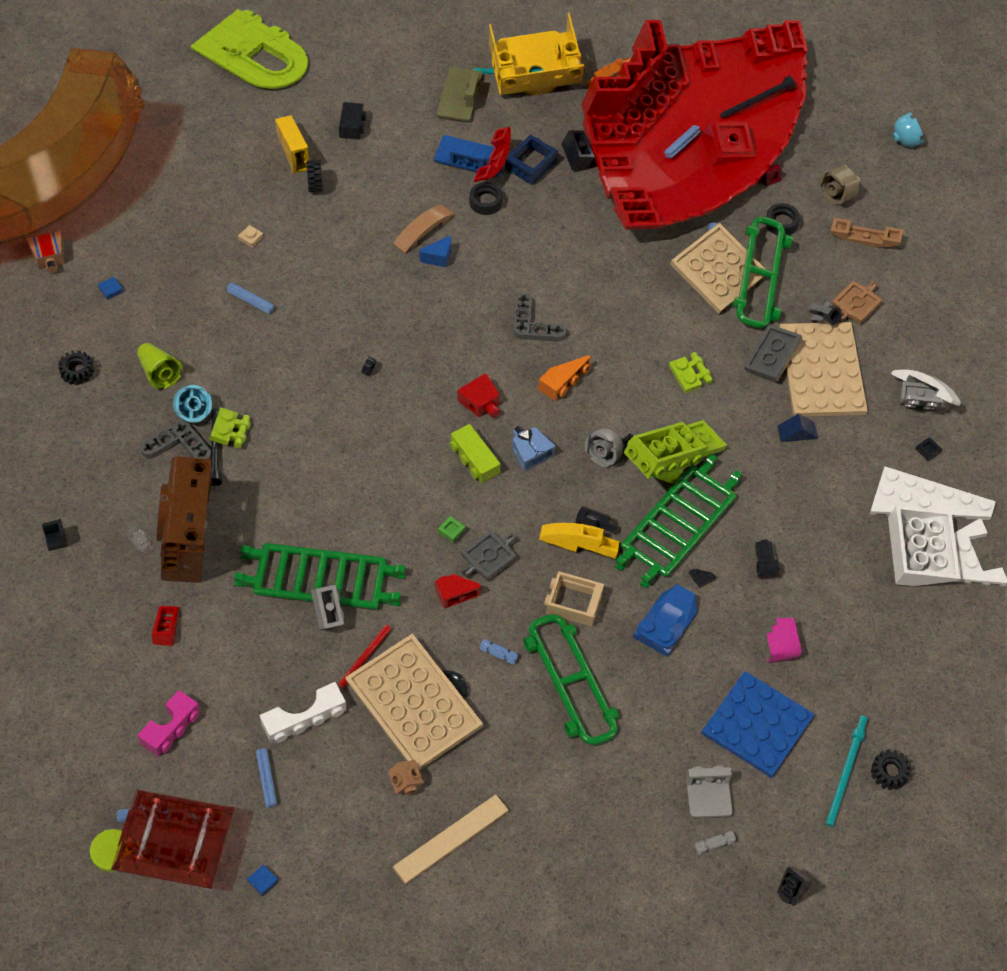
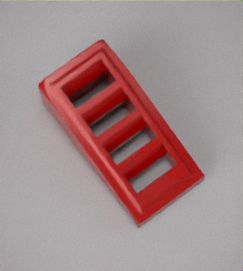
(165, 637)

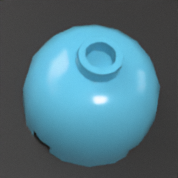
(907, 131)
(192, 403)

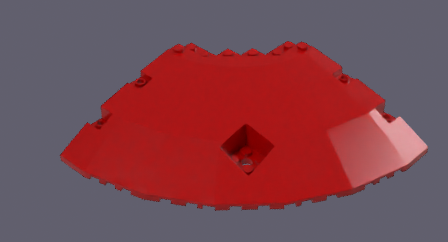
(669, 91)

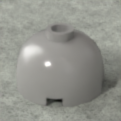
(604, 446)

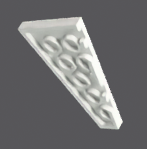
(912, 491)

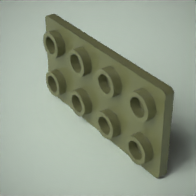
(459, 94)

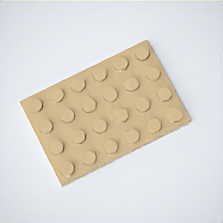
(825, 371)
(414, 702)

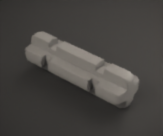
(715, 842)

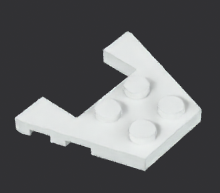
(969, 565)

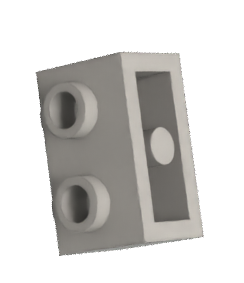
(327, 606)

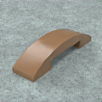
(421, 226)
(870, 237)

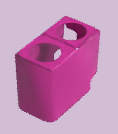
(784, 641)

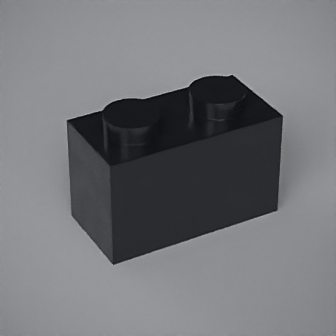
(351, 120)
(577, 150)

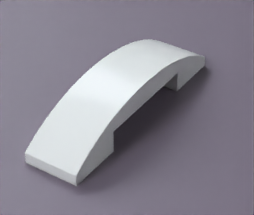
(944, 392)

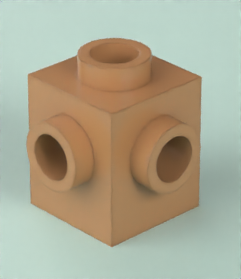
(405, 777)

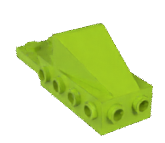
(672, 448)

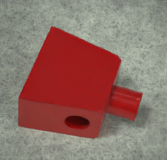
(480, 397)

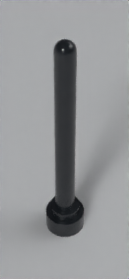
(787, 84)
(216, 478)

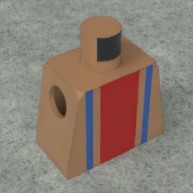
(47, 250)

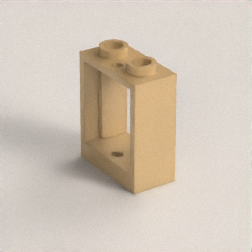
(578, 584)

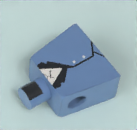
(531, 447)

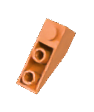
(561, 377)

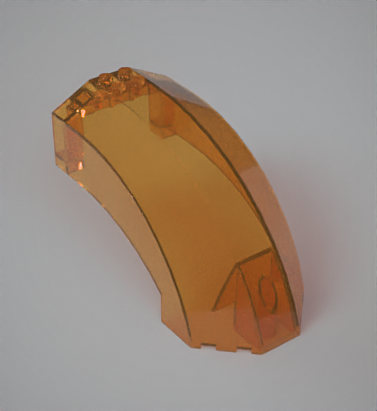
(69, 145)

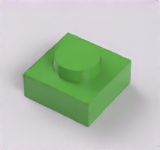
(451, 529)

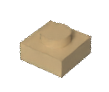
(250, 236)

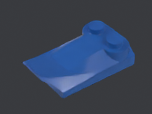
(667, 619)

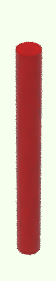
(366, 654)

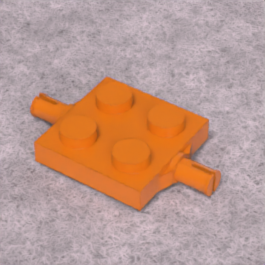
(608, 70)

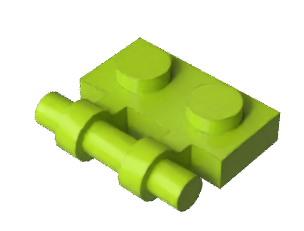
(686, 375)
(224, 425)

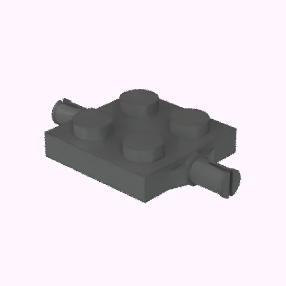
(488, 555)

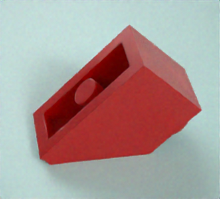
(455, 590)

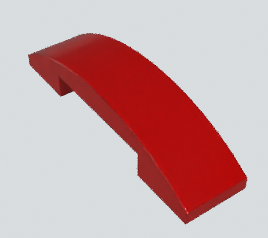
(501, 144)

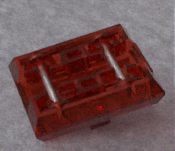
(174, 840)

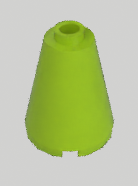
(159, 366)

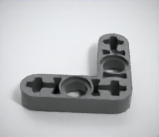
(531, 327)
(176, 437)

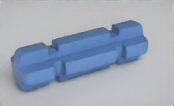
(498, 651)

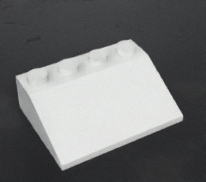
(923, 546)

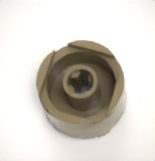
(839, 185)

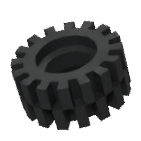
(314, 175)
(73, 359)
(885, 779)

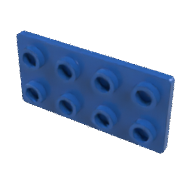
(463, 153)

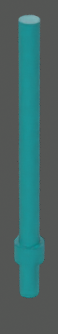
(857, 736)

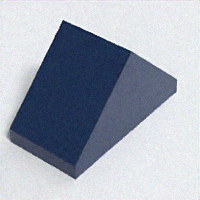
(797, 429)

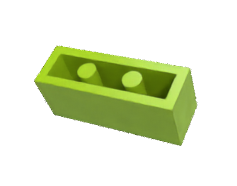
(474, 454)

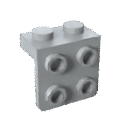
(919, 395)
(709, 792)

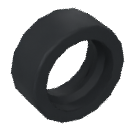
(485, 208)
(784, 209)

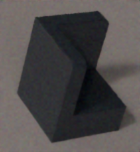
(55, 535)

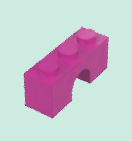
(160, 737)

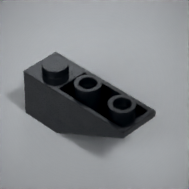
(793, 885)

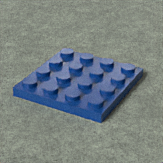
(757, 724)

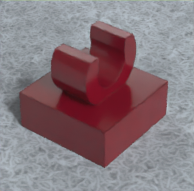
(772, 175)

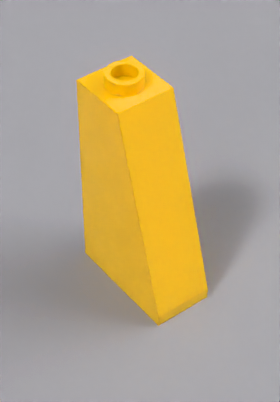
(292, 143)

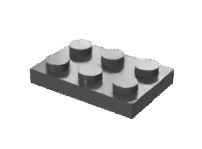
(773, 352)

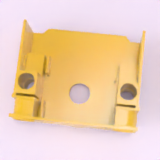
(549, 50)

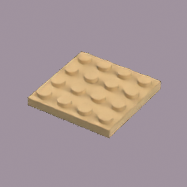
(715, 267)

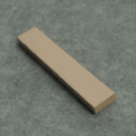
(450, 839)

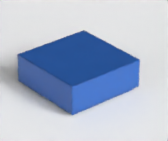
(110, 288)
(262, 880)

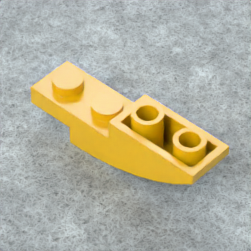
(573, 535)

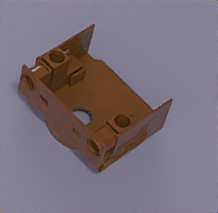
(182, 540)

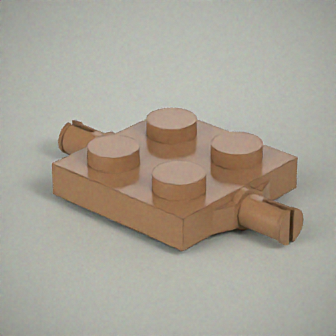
(857, 301)

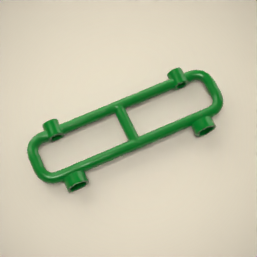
(783, 241)
(574, 727)

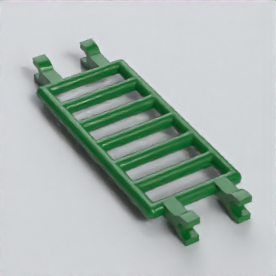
(248, 553)
(656, 568)

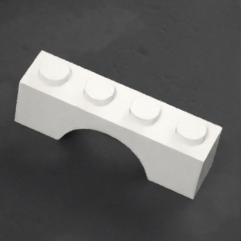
(280, 724)

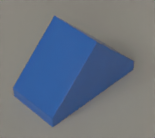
(437, 252)

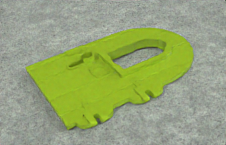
(243, 37)

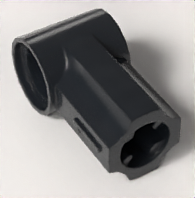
(766, 563)

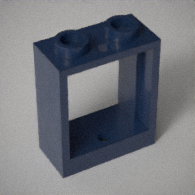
(523, 170)

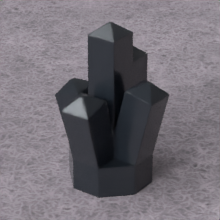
(825, 314)
(594, 518)

